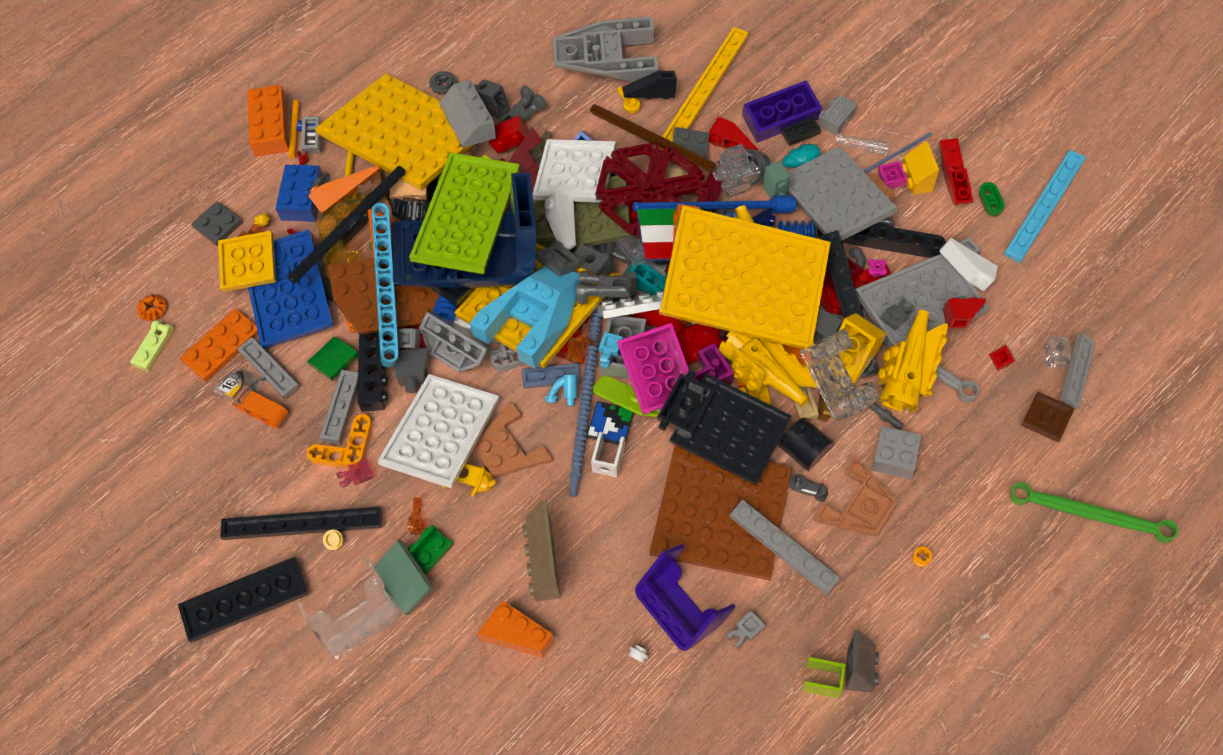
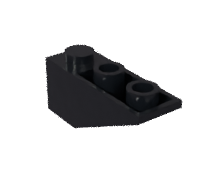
(655, 85)

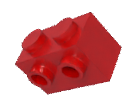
(509, 134)

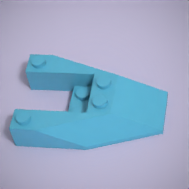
(538, 301)

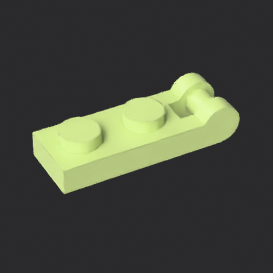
(152, 345)

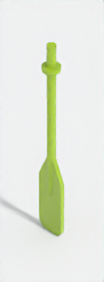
(620, 394)

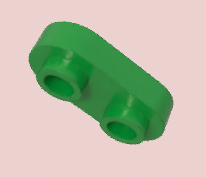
(993, 200)

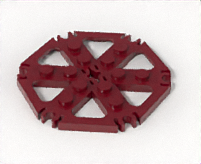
(641, 183)

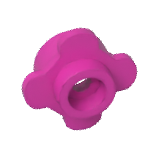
(877, 272)

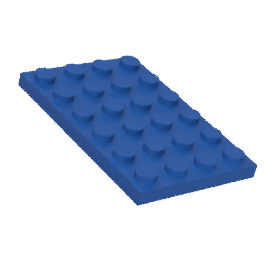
(290, 309)

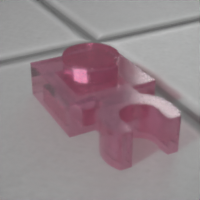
(358, 473)

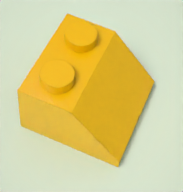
(920, 169)

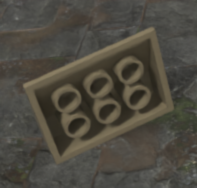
(541, 553)

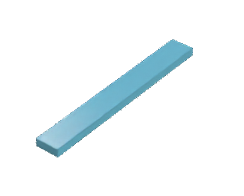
(1044, 206)

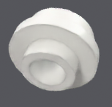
(638, 653)

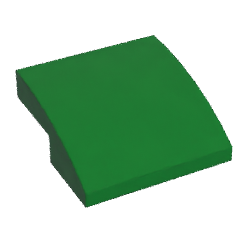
(333, 358)

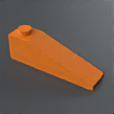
(333, 192)

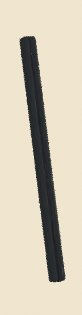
(346, 224)

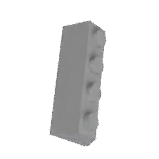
(467, 114)

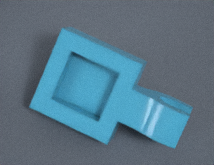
(608, 348)

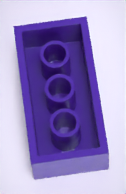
(780, 109)

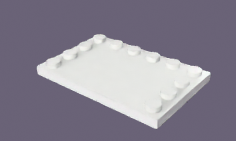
(439, 431)

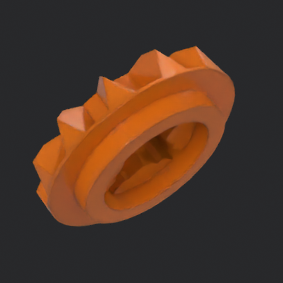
(151, 313)

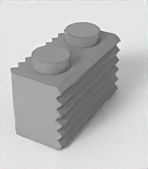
(837, 115)

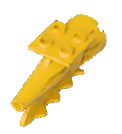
(766, 363)
(912, 365)

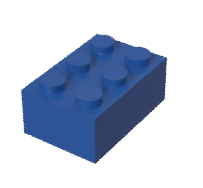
(293, 197)

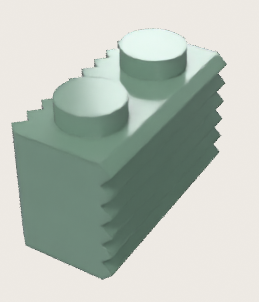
(776, 180)

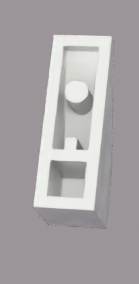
(560, 216)
(969, 264)

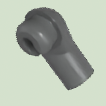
(858, 254)

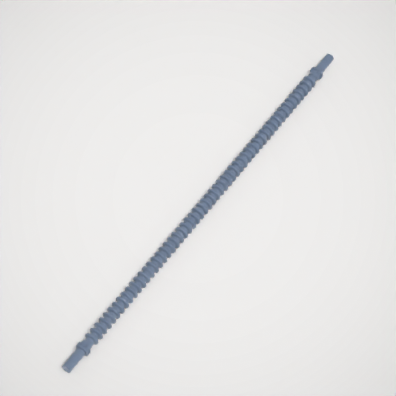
(585, 400)

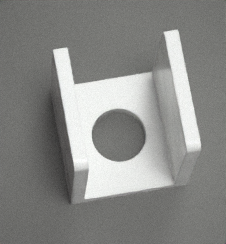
(613, 468)

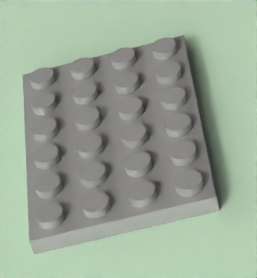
(838, 194)
(923, 285)

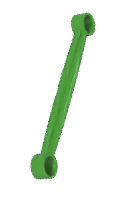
(1094, 512)

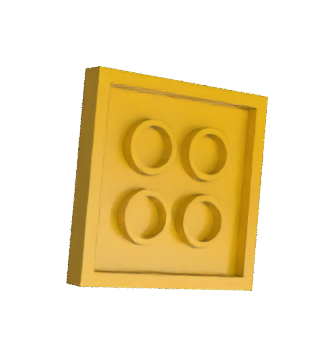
(246, 261)

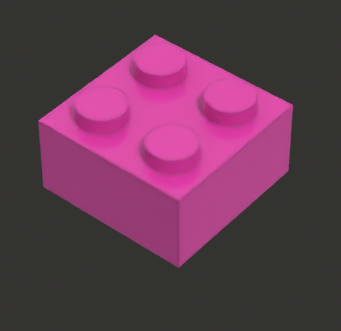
(892, 174)

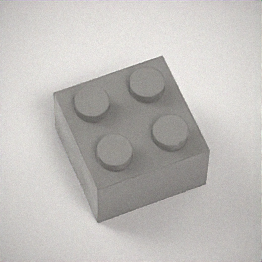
(896, 452)

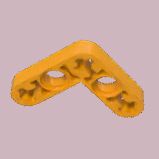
(345, 453)

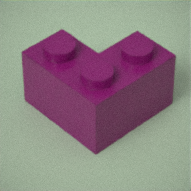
(714, 364)

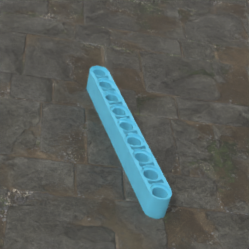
(384, 275)

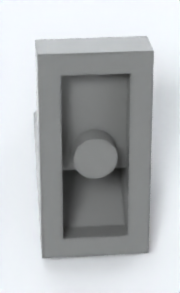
(408, 338)

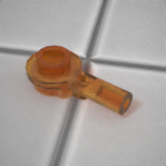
(415, 523)

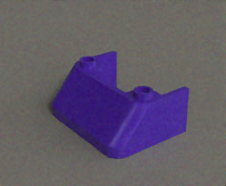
(672, 606)

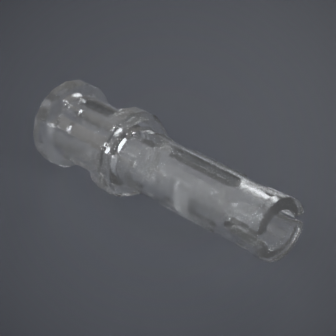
(872, 145)

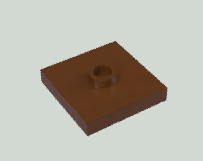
(1047, 417)

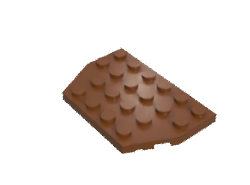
(355, 295)

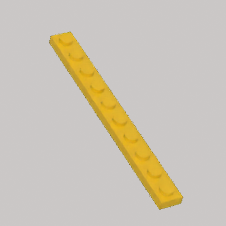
(708, 81)

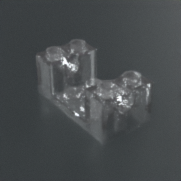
(839, 395)

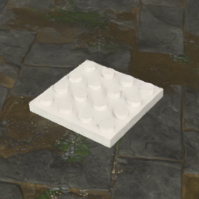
(572, 169)

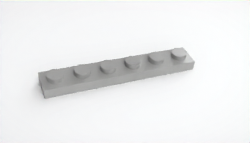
(784, 547)

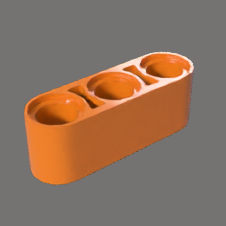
(263, 409)

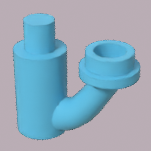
(569, 385)

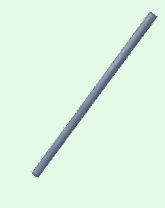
(898, 152)

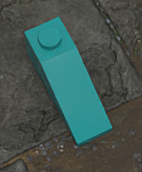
(648, 279)

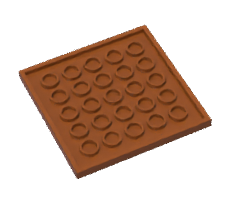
(698, 509)

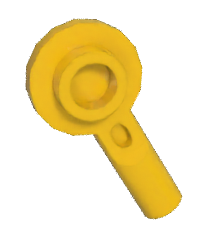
(631, 105)

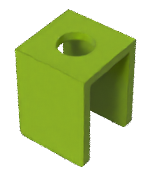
(827, 666)

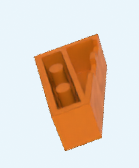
(516, 631)

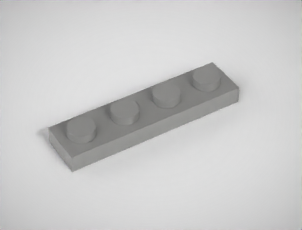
(268, 367)
(1078, 370)
(340, 407)

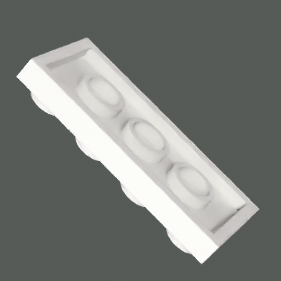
(630, 306)

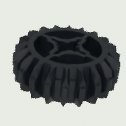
(410, 208)

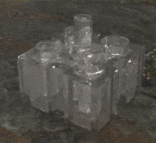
(735, 171)

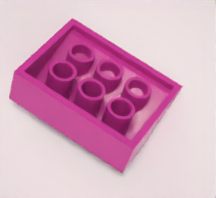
(653, 365)

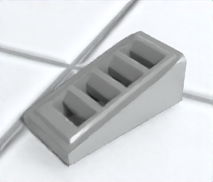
(310, 146)

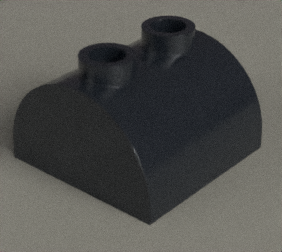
(805, 443)

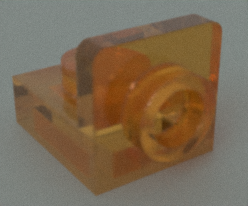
(577, 348)

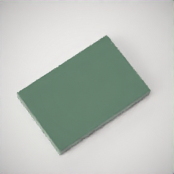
(403, 577)

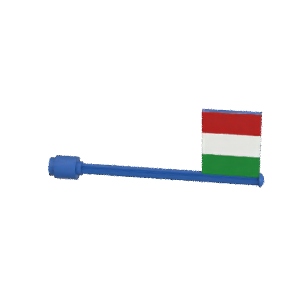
(656, 220)

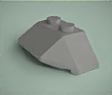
(452, 343)

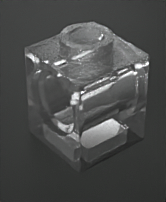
(1056, 358)

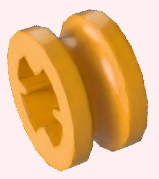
(917, 560)

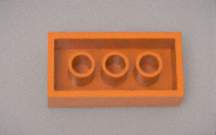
(267, 120)

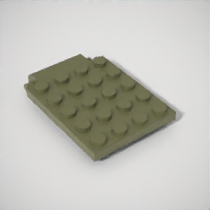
(591, 224)

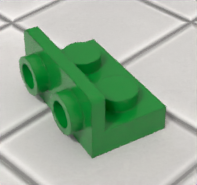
(429, 548)

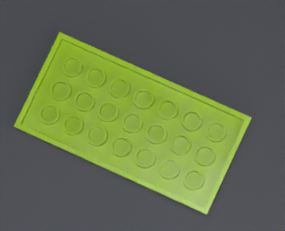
(465, 213)

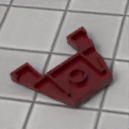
(522, 157)

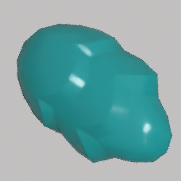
(801, 155)

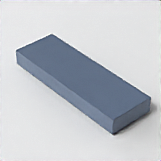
(548, 376)

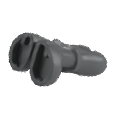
(536, 102)
(607, 286)

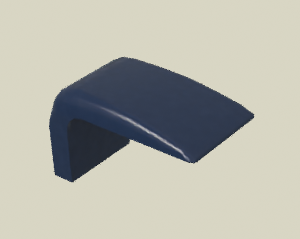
(509, 261)

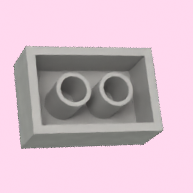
(626, 328)

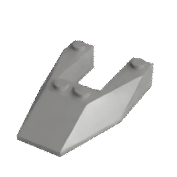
(598, 49)

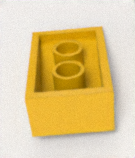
(866, 341)

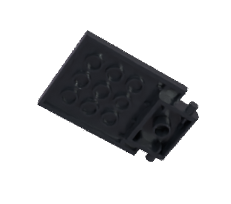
(723, 425)

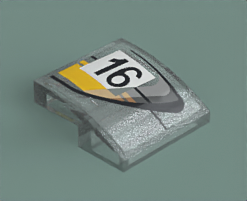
(237, 385)

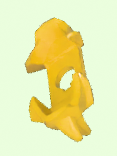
(478, 478)

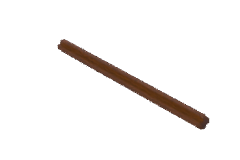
(652, 137)

